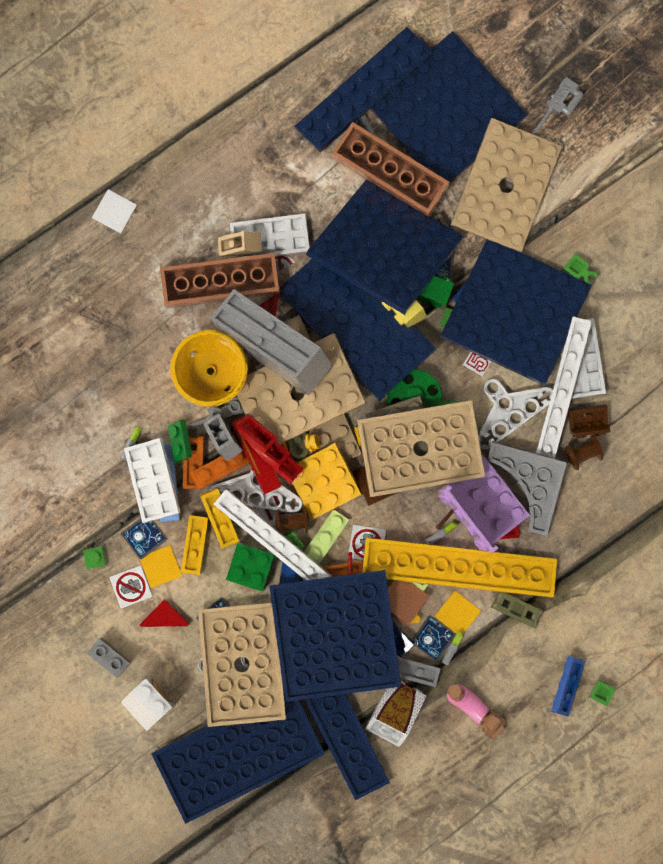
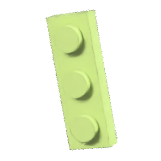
(326, 536)

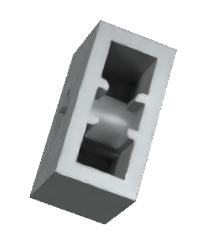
(222, 437)
(109, 657)

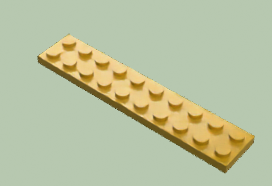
(461, 567)

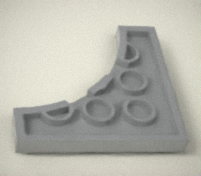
(539, 478)

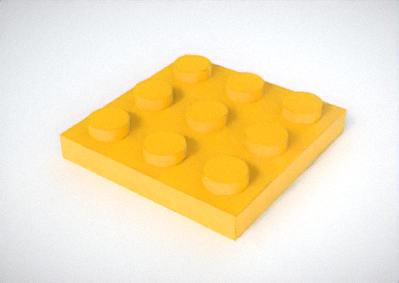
(325, 481)

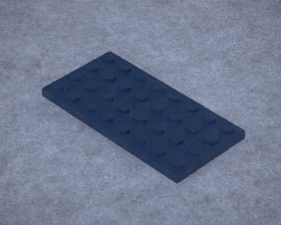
(369, 335)
(234, 759)

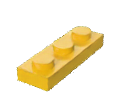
(220, 521)
(194, 545)

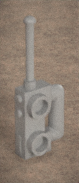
(556, 103)
(227, 411)

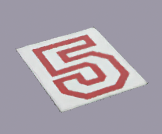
(476, 363)

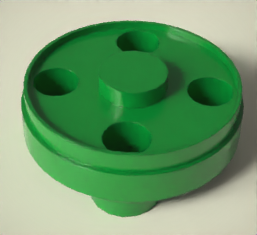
(418, 387)

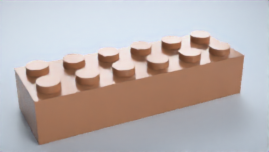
(390, 169)
(216, 280)

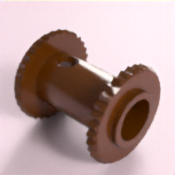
(584, 452)
(295, 520)

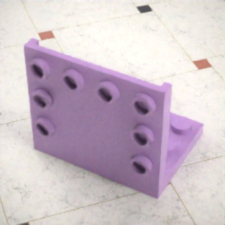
(484, 507)

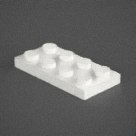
(278, 234)
(590, 373)
(152, 480)

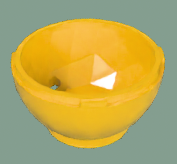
(213, 351)

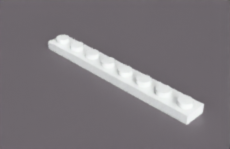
(563, 387)
(269, 537)

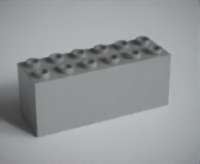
(272, 342)

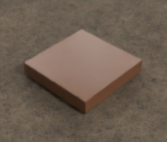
(405, 600)

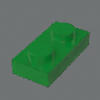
(179, 441)

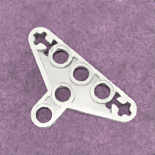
(517, 405)
(247, 488)

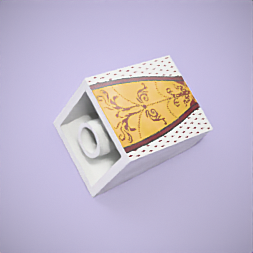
(148, 703)
(396, 713)

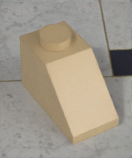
(240, 244)

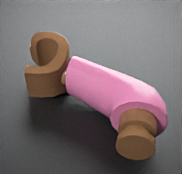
(473, 706)

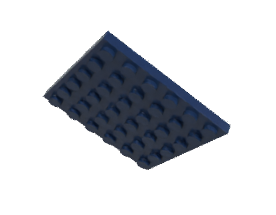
(446, 108)
(385, 246)
(515, 311)
(335, 635)

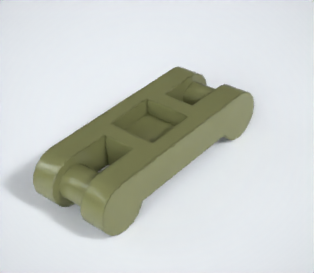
(517, 609)

